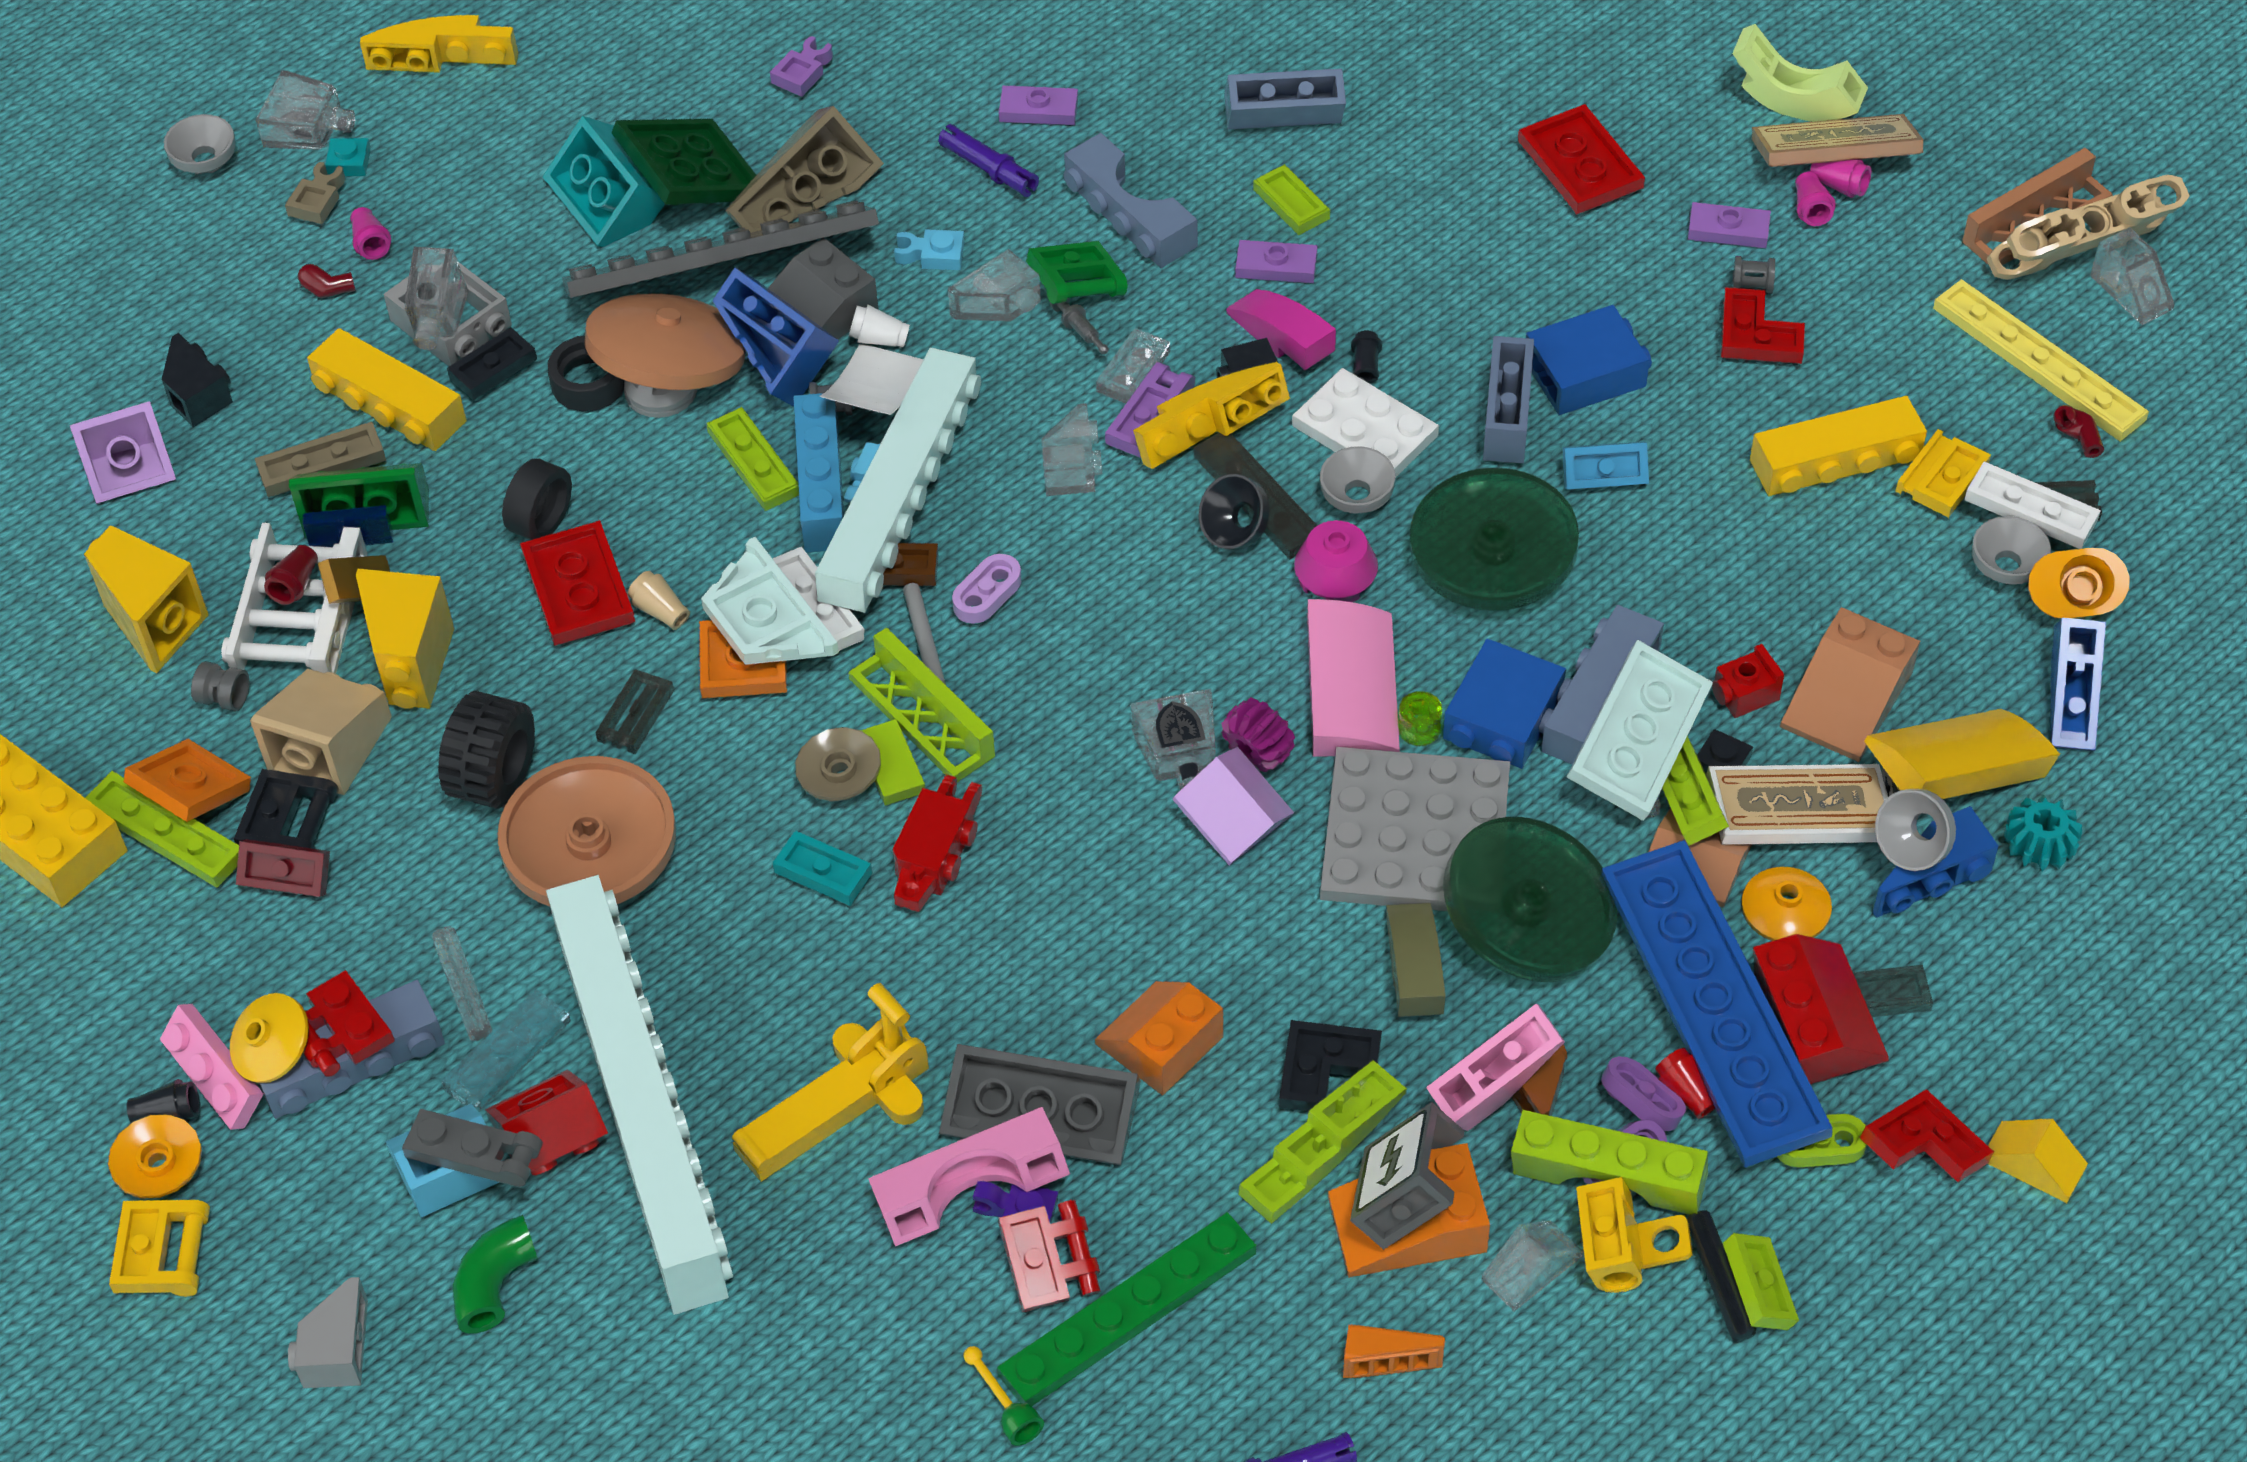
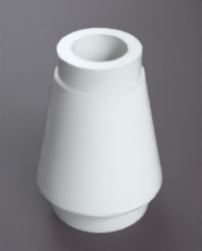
(877, 328)

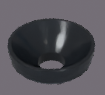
(1220, 511)

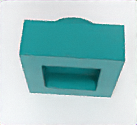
(350, 154)

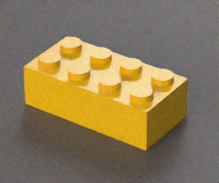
(51, 829)

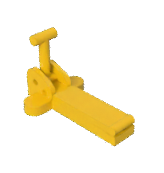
(873, 1070)

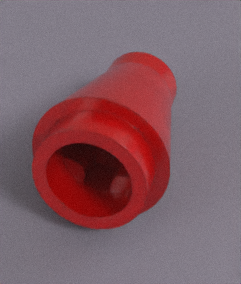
(1683, 1077)

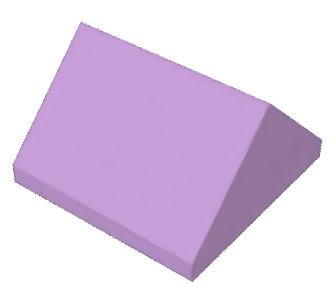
(122, 452)
(1232, 805)

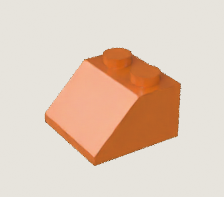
(1164, 1033)

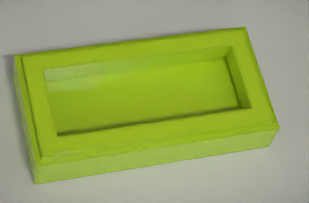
(1291, 199)
(898, 773)

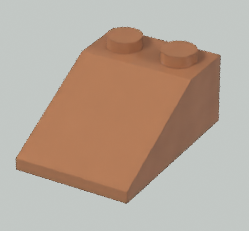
(1851, 684)

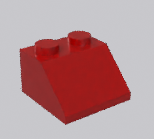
(556, 1112)

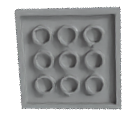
(1401, 820)

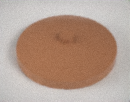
(663, 342)
(587, 822)

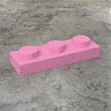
(210, 1066)

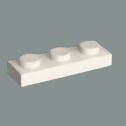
(2018, 497)
(838, 620)

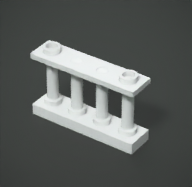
(329, 622)

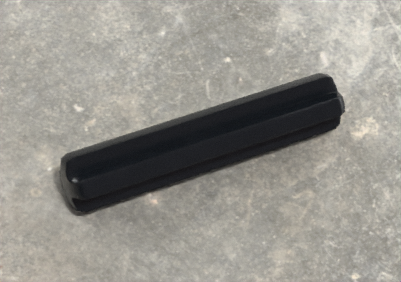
(1720, 1275)

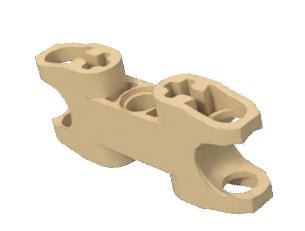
(2064, 230)

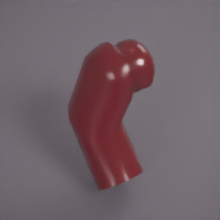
(322, 283)
(2081, 427)

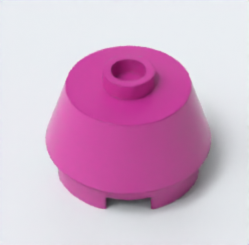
(1336, 562)

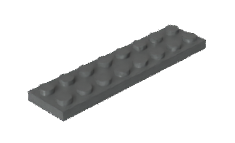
(703, 252)

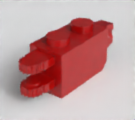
(933, 841)

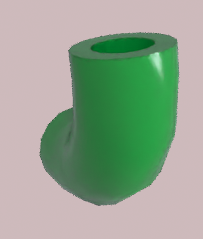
(483, 1272)

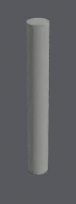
(922, 629)

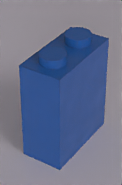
(1588, 359)
(1503, 703)

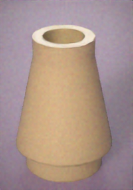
(656, 598)

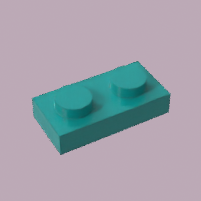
(822, 868)

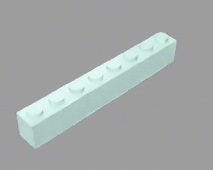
(897, 480)

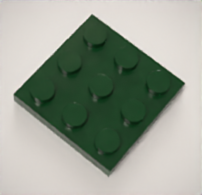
(685, 159)

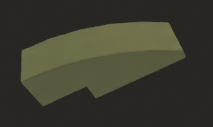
(1415, 959)

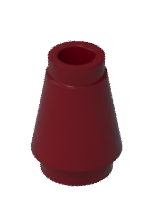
(290, 576)

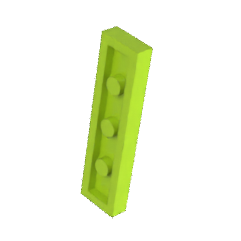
(183, 842)

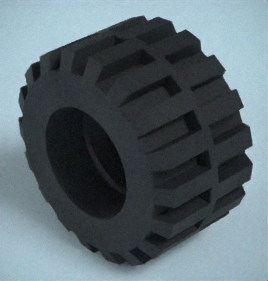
(486, 749)

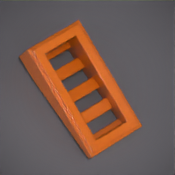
(1390, 1351)

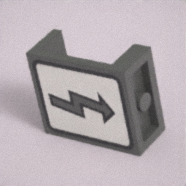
(1394, 1179)

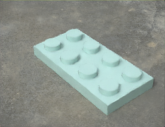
(1640, 730)

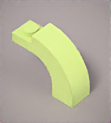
(1795, 90)

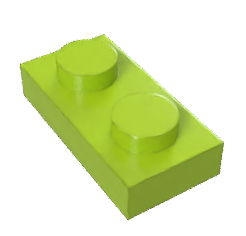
(1760, 1281)

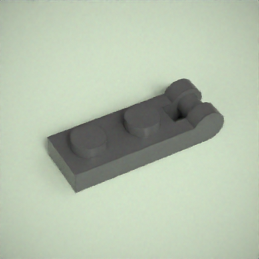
(471, 1147)

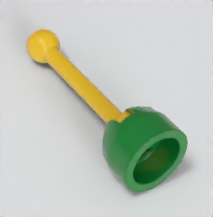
(1019, 1420)

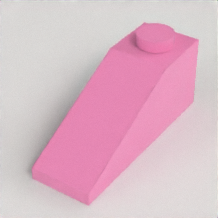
(1496, 1069)

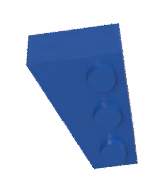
(775, 334)

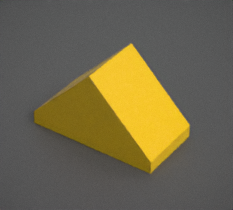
(2038, 1155)

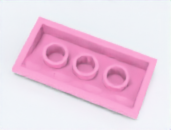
(1351, 677)

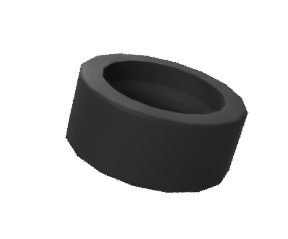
(578, 396)
(536, 499)

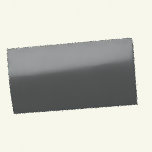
(1084, 1103)

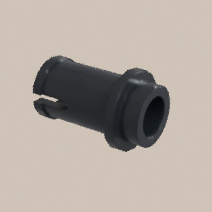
(1366, 348)

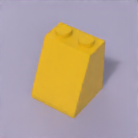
(146, 593)
(407, 632)

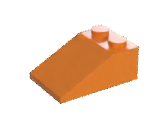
(1450, 1234)

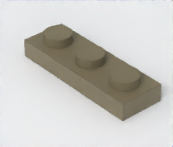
(338, 451)

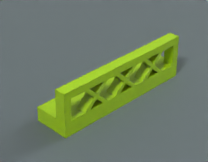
(934, 696)

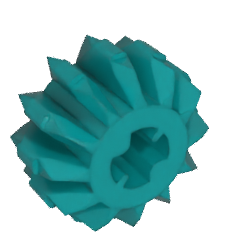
(2043, 832)

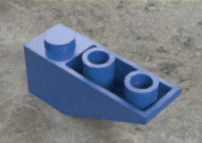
(1968, 860)

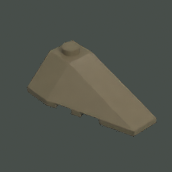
(807, 172)

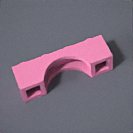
(1014, 1152)

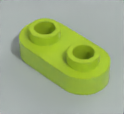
(1828, 1151)

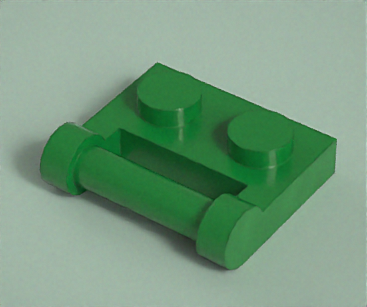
(1077, 262)

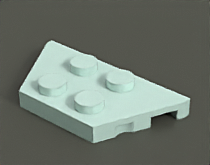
(764, 612)

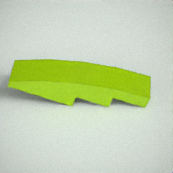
(1323, 1141)

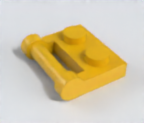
(144, 1244)

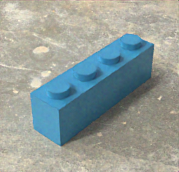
(818, 470)

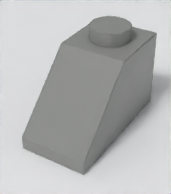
(332, 1339)

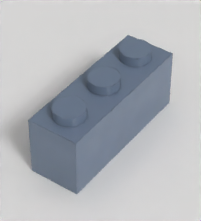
(1284, 98)
(1508, 399)

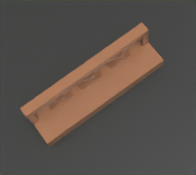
(2029, 200)

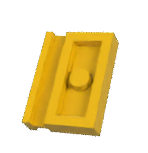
(1942, 473)

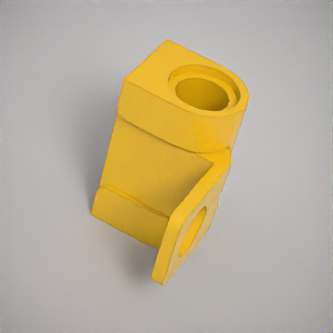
(1616, 1243)

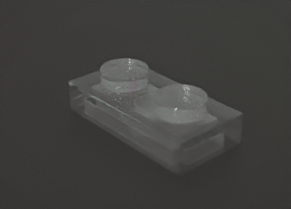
(1132, 365)

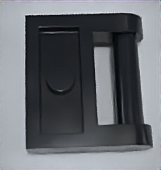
(275, 805)

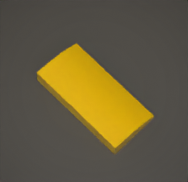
(1964, 753)

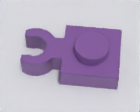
(801, 70)

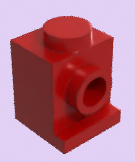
(1748, 682)

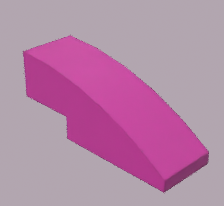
(1286, 325)

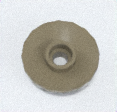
(837, 751)

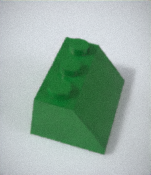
(398, 487)

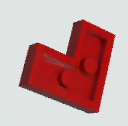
(1753, 338)
(1928, 1127)

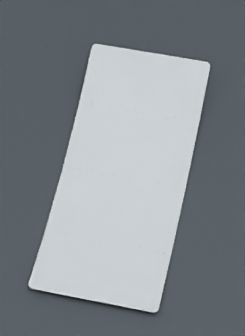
(875, 379)

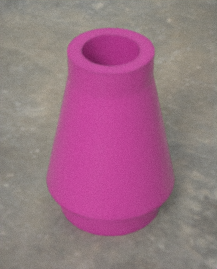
(1846, 176)
(1814, 201)
(369, 235)

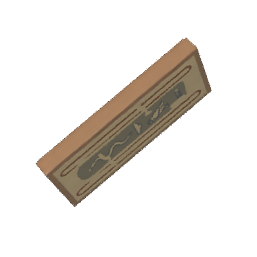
(1837, 140)

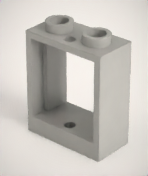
(482, 327)

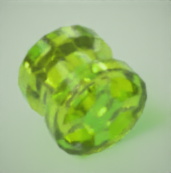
(1424, 728)

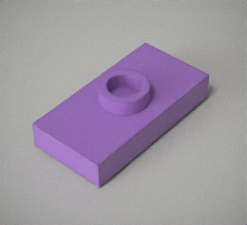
(1038, 105)
(1729, 225)
(1276, 261)

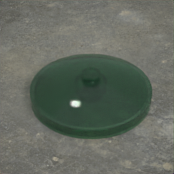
(1494, 539)
(1529, 899)

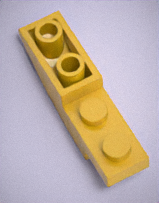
(428, 42)
(1209, 408)

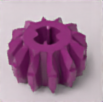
(1258, 734)

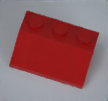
(1818, 1006)

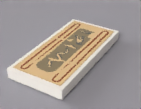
(1798, 803)

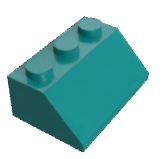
(602, 184)

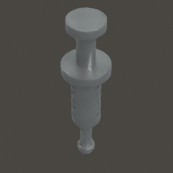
(1074, 317)

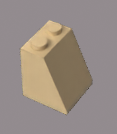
(321, 727)

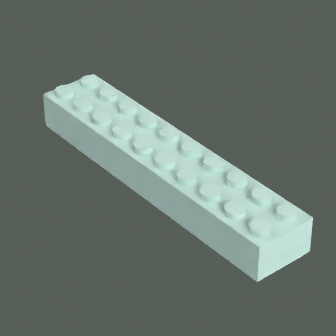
(641, 1095)

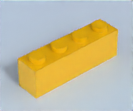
(386, 389)
(1837, 445)

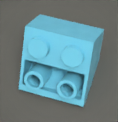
(432, 1185)

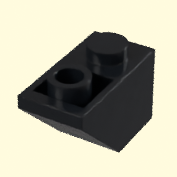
(193, 383)

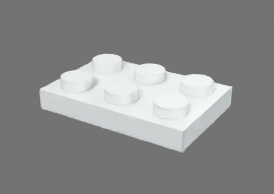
(1358, 414)

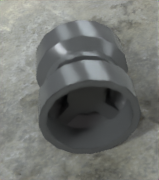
(220, 686)

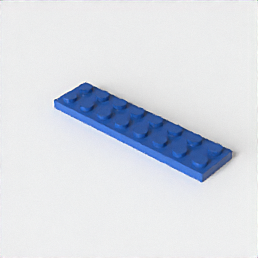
(1716, 1004)

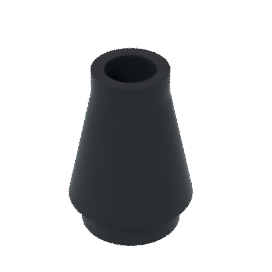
(170, 1099)

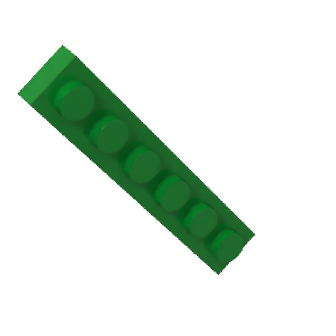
(1126, 1310)

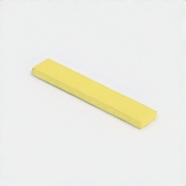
(2040, 359)

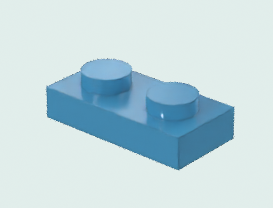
(1605, 465)

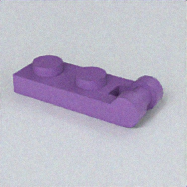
(1144, 403)

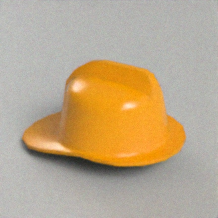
(2078, 583)

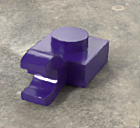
(993, 1201)

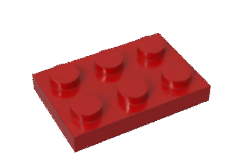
(1581, 159)
(577, 583)

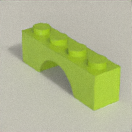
(1564, 1149)

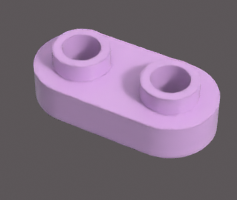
(983, 590)

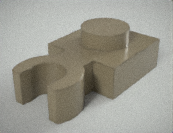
(316, 198)

